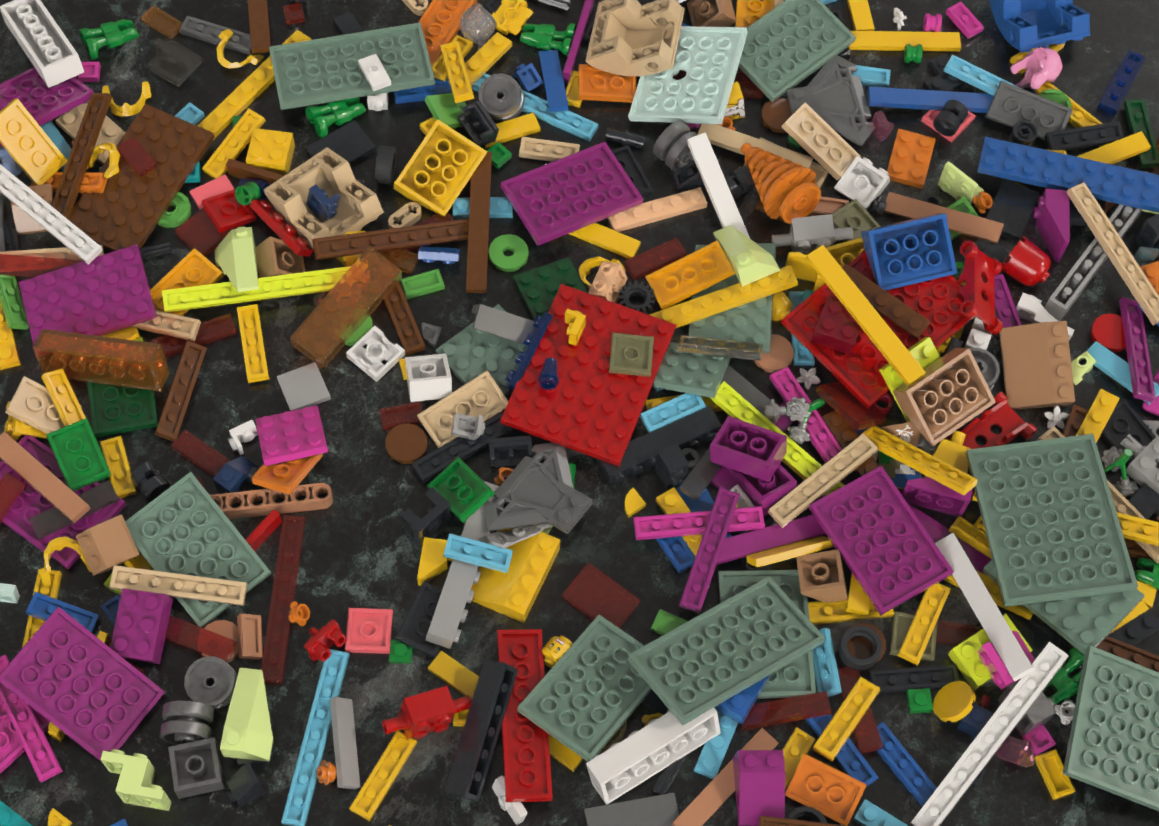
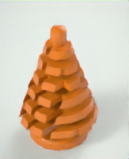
(782, 185)

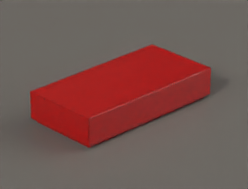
(264, 530)

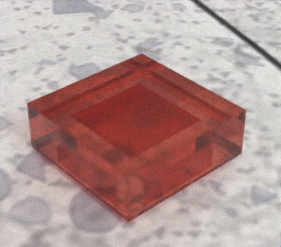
(293, 13)

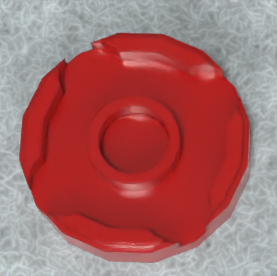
(1109, 332)

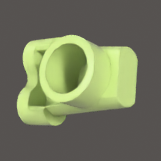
(1079, 370)

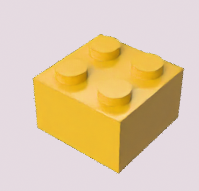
(271, 150)

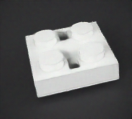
(377, 350)

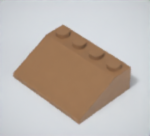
(1037, 365)
(946, 395)

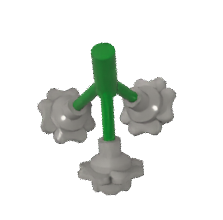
(797, 410)
(1114, 460)

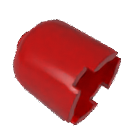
(1027, 263)

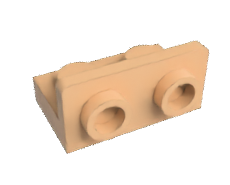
(608, 281)

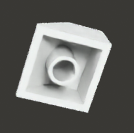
(428, 377)

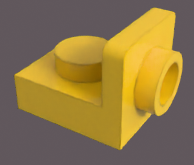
(576, 325)

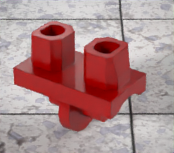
(323, 639)

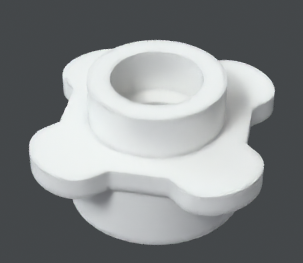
(1060, 710)

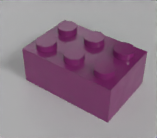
(748, 448)
(141, 625)

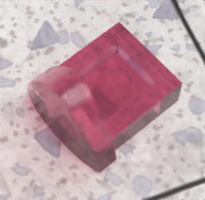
(882, 126)
(1016, 751)

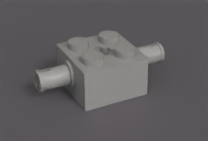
(811, 233)
(1144, 465)

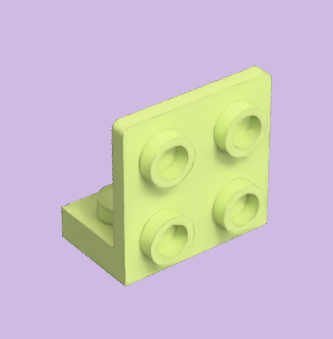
(958, 183)

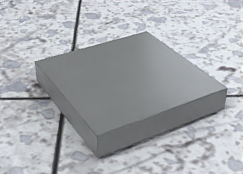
(303, 387)

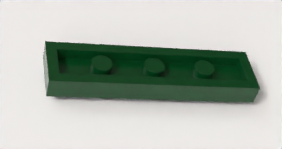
(1139, 121)

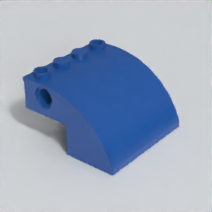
(1039, 22)

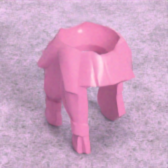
(1041, 66)

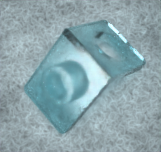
(1145, 255)

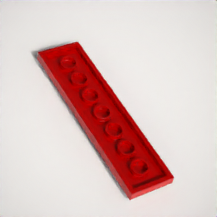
(524, 743)

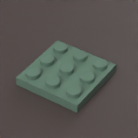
(691, 372)

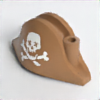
(906, 432)

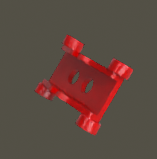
(974, 305)
(999, 415)

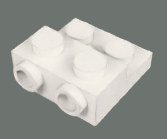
(863, 182)

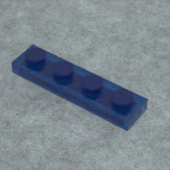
(1121, 82)
(531, 343)

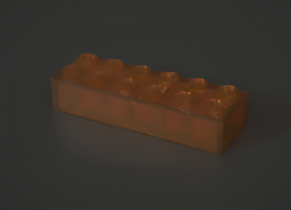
(346, 307)
(102, 359)

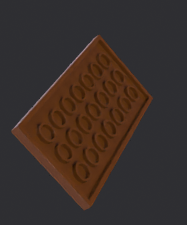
(135, 204)

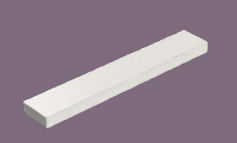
(715, 183)

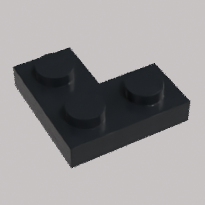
(942, 80)

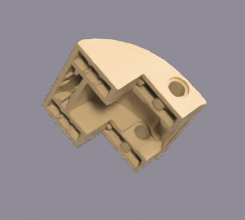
(635, 37)
(334, 175)

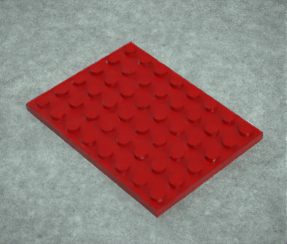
(859, 372)
(589, 406)

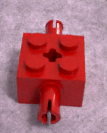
(426, 713)

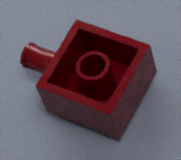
(836, 327)

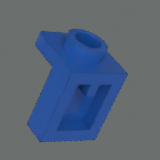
(527, 77)

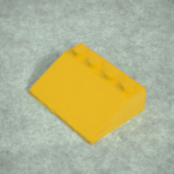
(439, 169)
(517, 589)

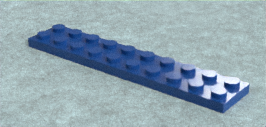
(1065, 171)

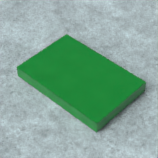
(78, 455)
(462, 489)

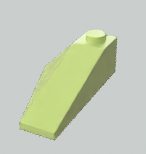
(745, 256)
(238, 259)
(247, 724)

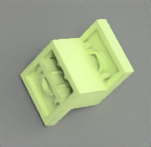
(136, 780)

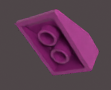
(1053, 221)
(763, 492)
(935, 496)
(759, 785)

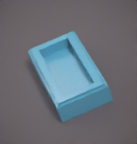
(873, 76)

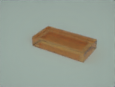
(162, 22)

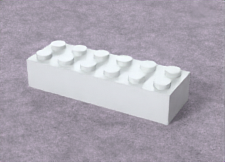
(42, 40)
(649, 752)

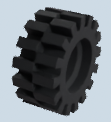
(637, 290)

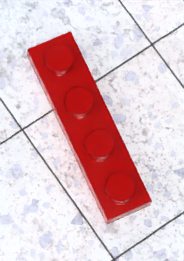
(281, 228)

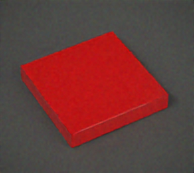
(227, 211)

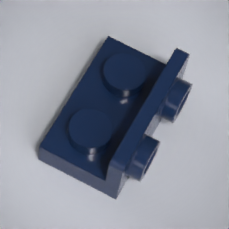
(320, 204)

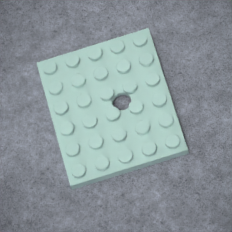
(702, 96)

